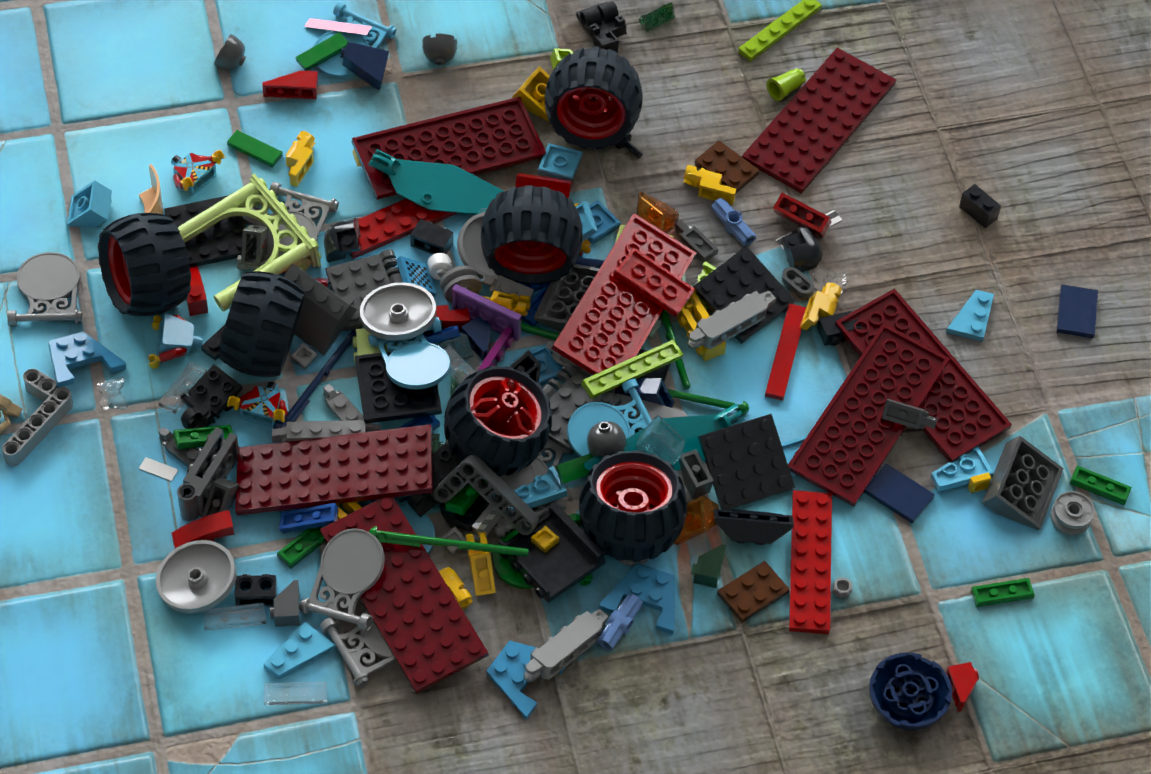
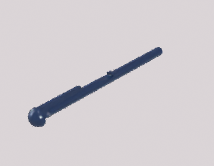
(303, 400)

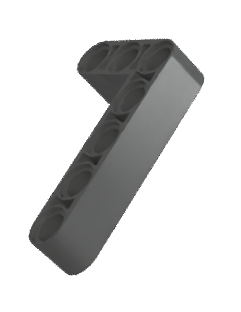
(488, 492)

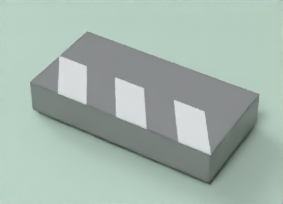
(486, 520)

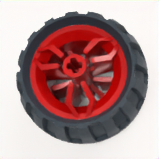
(499, 419)

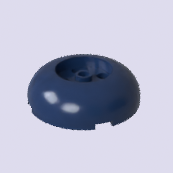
(916, 680)

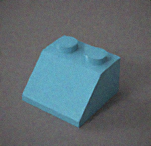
(90, 206)

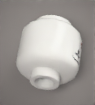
(438, 265)

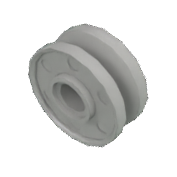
(463, 276)
(1066, 521)

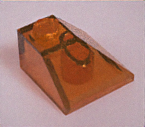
(656, 212)
(698, 519)

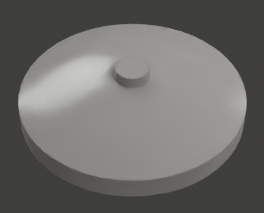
(470, 246)
(398, 311)
(196, 576)

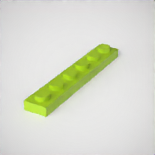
(779, 29)
(632, 369)

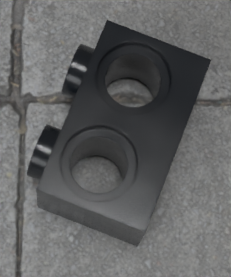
(255, 594)

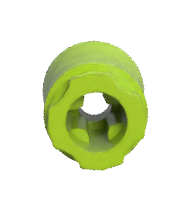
(784, 84)

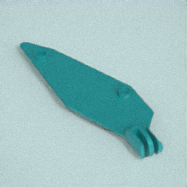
(436, 184)
(689, 429)

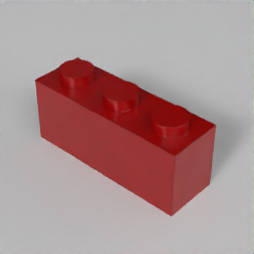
(802, 214)

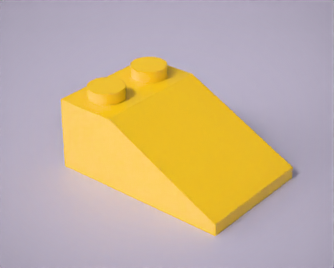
(533, 93)

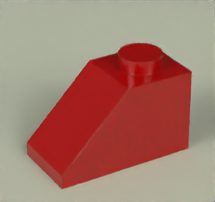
(963, 682)

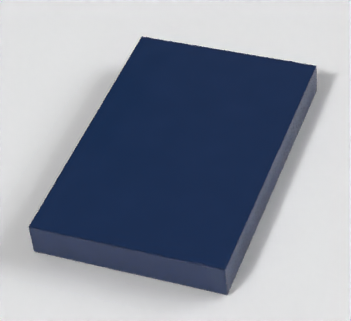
(1077, 311)
(899, 493)

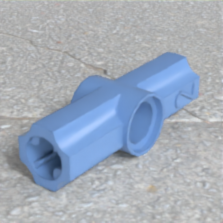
(733, 222)
(620, 622)

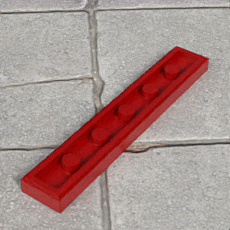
(785, 352)

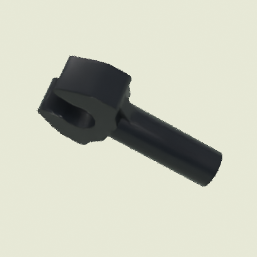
(626, 143)

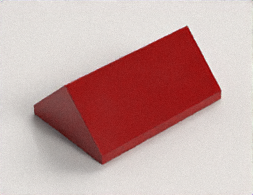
(539, 181)

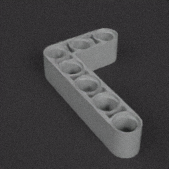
(41, 417)

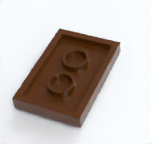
(734, 169)
(753, 591)

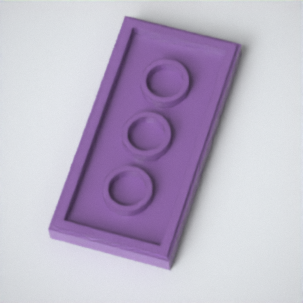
(495, 314)

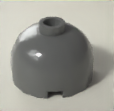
(439, 48)
(231, 54)
(605, 439)

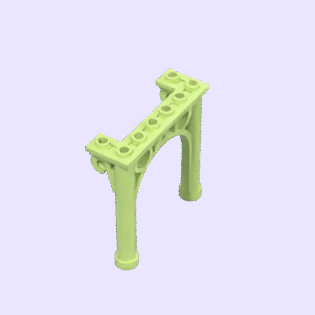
(241, 204)

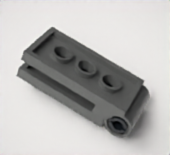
(211, 463)

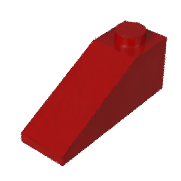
(294, 85)
(196, 297)

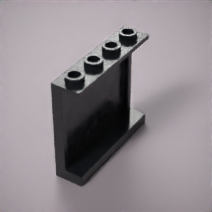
(560, 566)

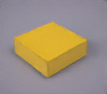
(979, 482)
(545, 539)

